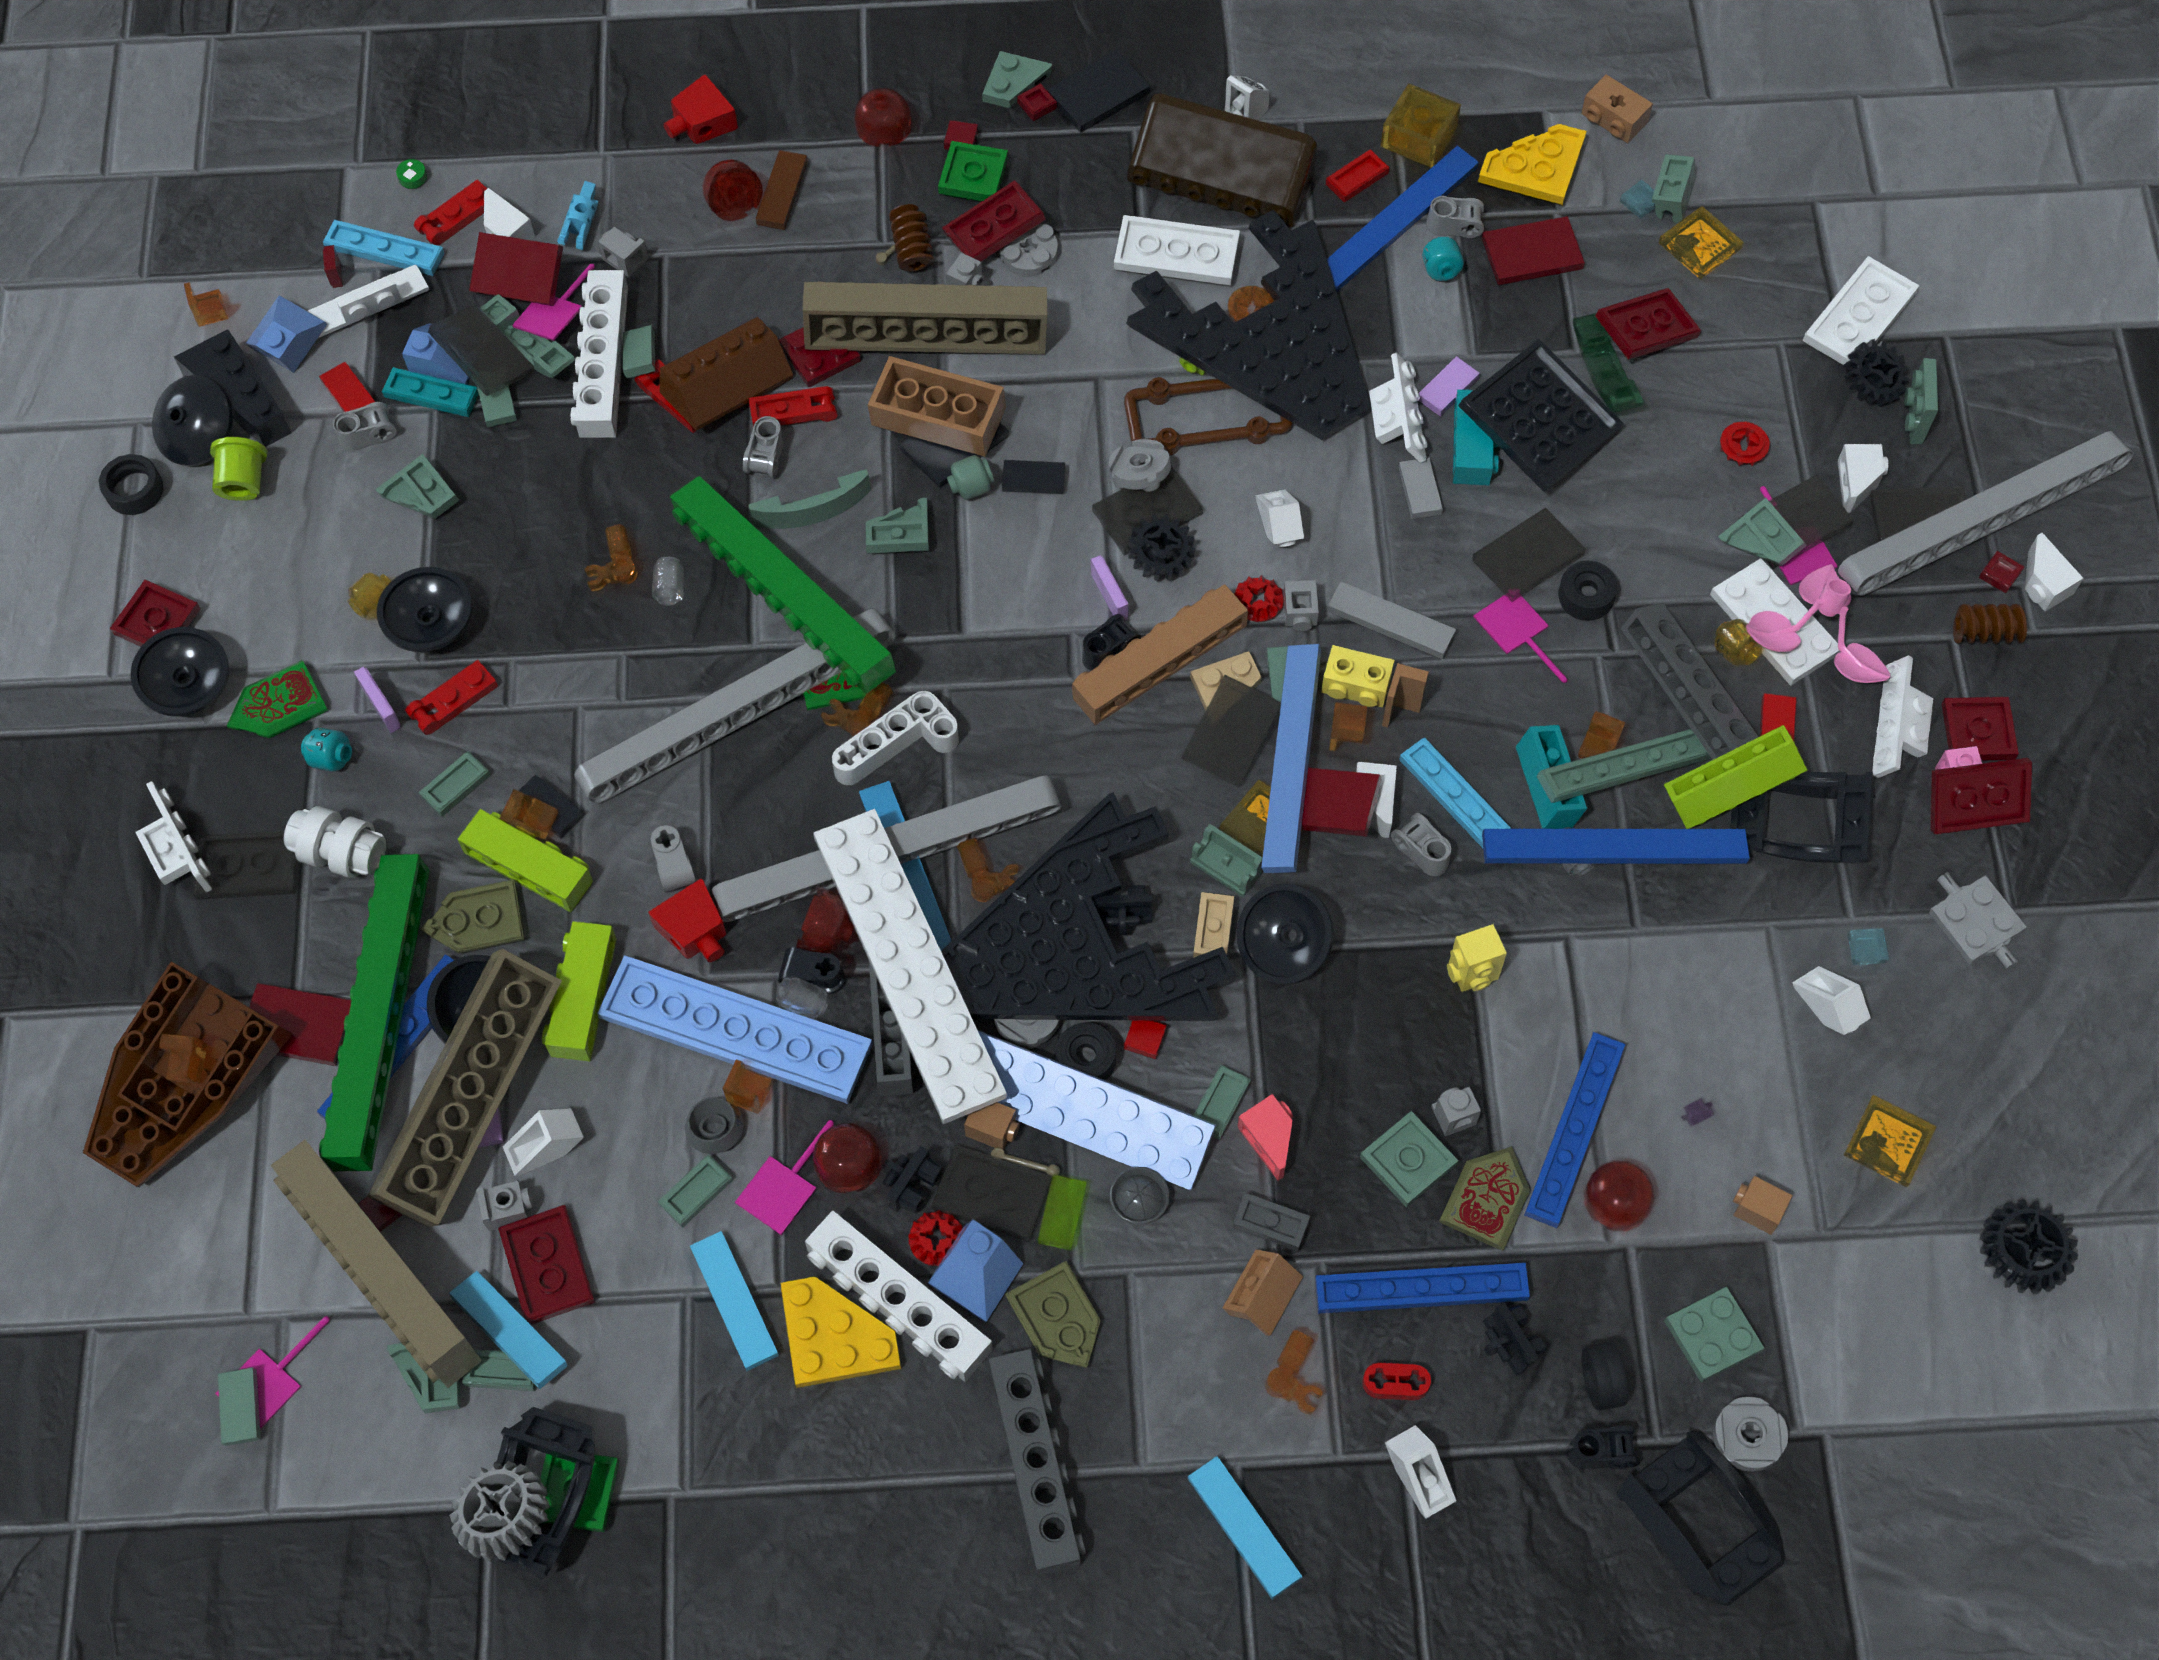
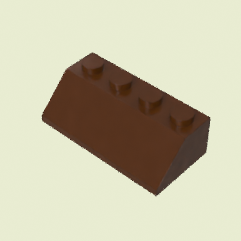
(725, 373)

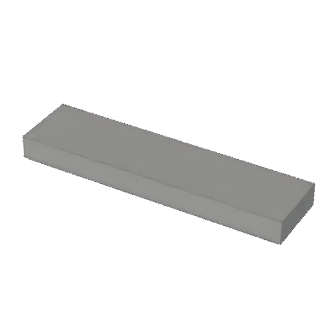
(1391, 620)

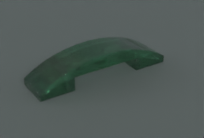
(1604, 365)

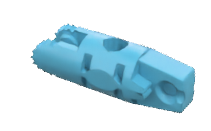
(580, 215)

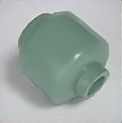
(970, 477)

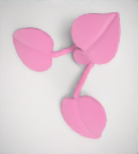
(1830, 597)

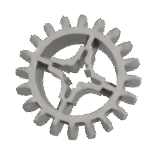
(482, 1527)

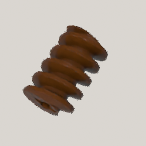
(911, 238)
(1991, 621)

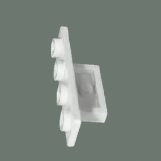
(370, 299)
(1397, 410)
(1902, 719)
(168, 847)

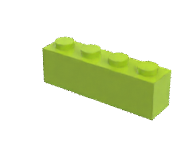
(1735, 777)
(526, 860)
(581, 992)

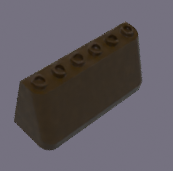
(1222, 159)

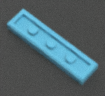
(383, 247)
(1451, 790)
(734, 1301)
(508, 1329)
(1244, 1527)

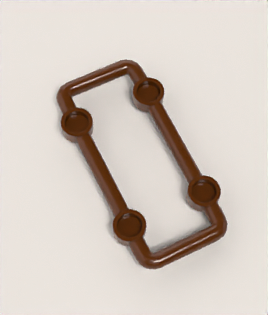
(1159, 392)

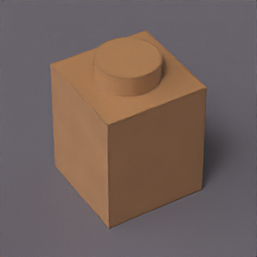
(992, 1125)
(1761, 1204)

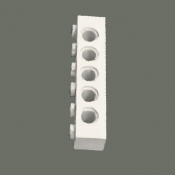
(604, 308)
(837, 1234)

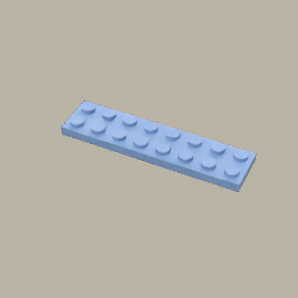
(735, 1028)
(1100, 1114)

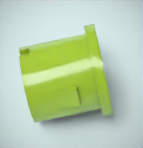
(237, 467)

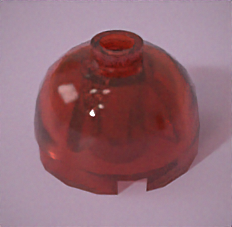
(882, 117)
(732, 189)
(825, 923)
(847, 1158)
(1619, 1195)

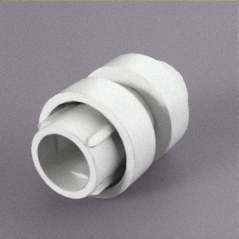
(323, 838)

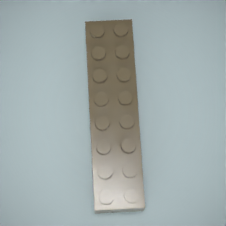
(925, 317)
(464, 1089)
(374, 1266)

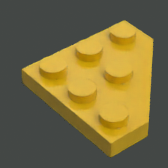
(1537, 164)
(833, 1335)

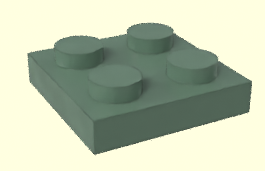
(1921, 401)
(1408, 1159)
(1714, 1334)

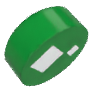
(411, 173)

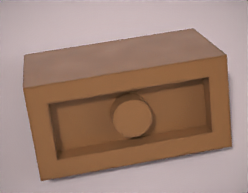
(1405, 690)
(1263, 1290)

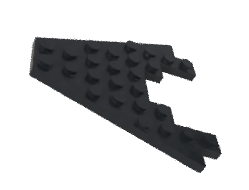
(1283, 356)
(1048, 953)

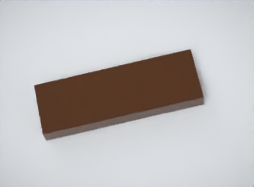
(781, 190)

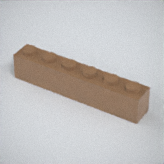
(1159, 654)

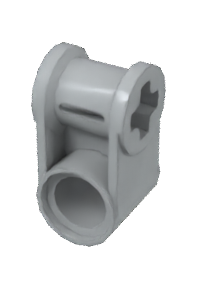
(1454, 215)
(363, 427)
(764, 452)
(1419, 840)
(672, 861)

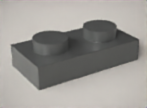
(1271, 1221)

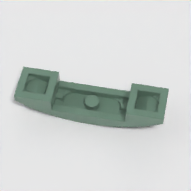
(545, 356)
(814, 509)

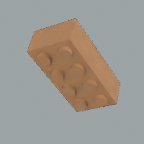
(937, 406)

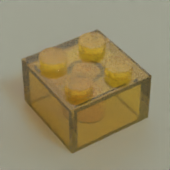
(1420, 125)

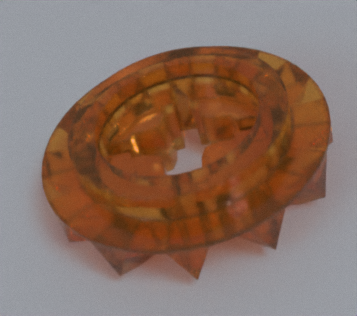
(1242, 297)

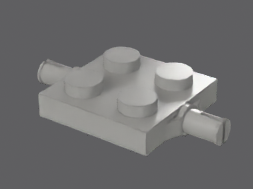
(1977, 920)

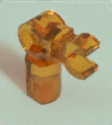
(621, 568)
(857, 720)
(983, 884)
(1280, 1380)

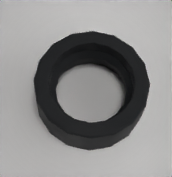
(124, 466)

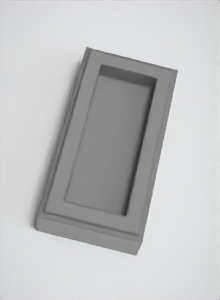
(1420, 488)

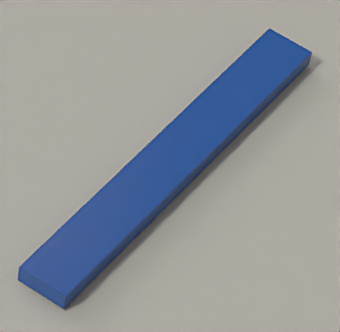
(1399, 216)
(1616, 846)

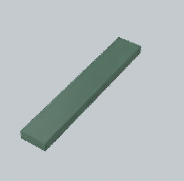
(1622, 765)

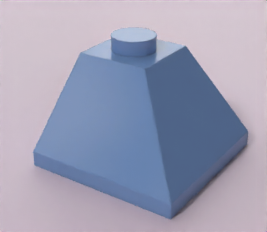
(286, 334)
(427, 357)
(976, 1270)

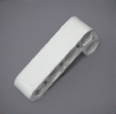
(854, 761)

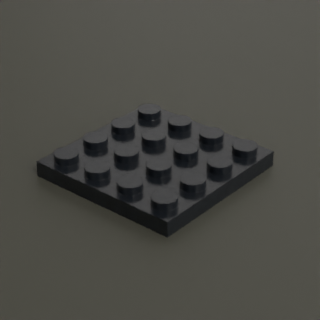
(1541, 415)

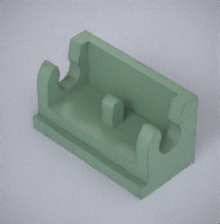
(1674, 186)
(1227, 860)

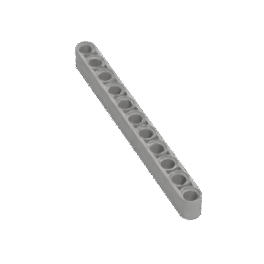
(1985, 513)
(714, 717)
(910, 838)

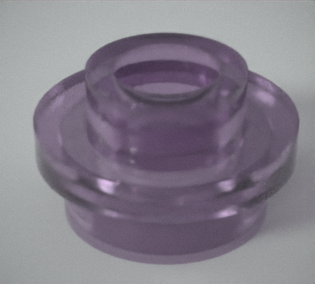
(1697, 1112)

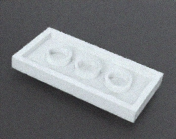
(1176, 250)
(1861, 310)
(1761, 590)

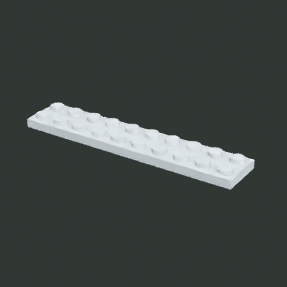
(910, 967)

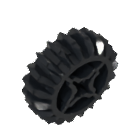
(2055, 1248)

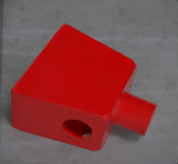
(701, 112)
(691, 922)

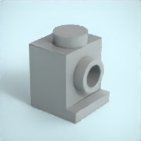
(623, 251)
(965, 272)
(1300, 604)
(1456, 1110)
(498, 1215)

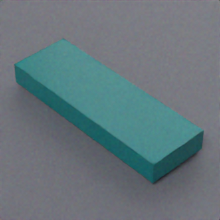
(430, 392)

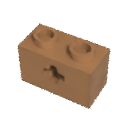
(1616, 108)

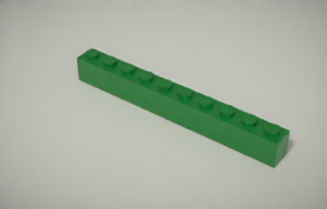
(783, 585)
(374, 1014)

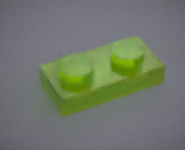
(1062, 1212)

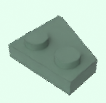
(1012, 77)
(419, 489)
(899, 530)
(1764, 534)
(429, 1395)

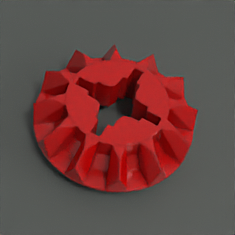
(1757, 442)
(1260, 610)
(925, 1225)

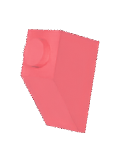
(1268, 1131)

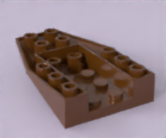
(150, 1120)

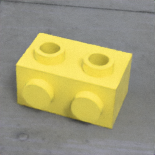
(1357, 676)
(1476, 959)

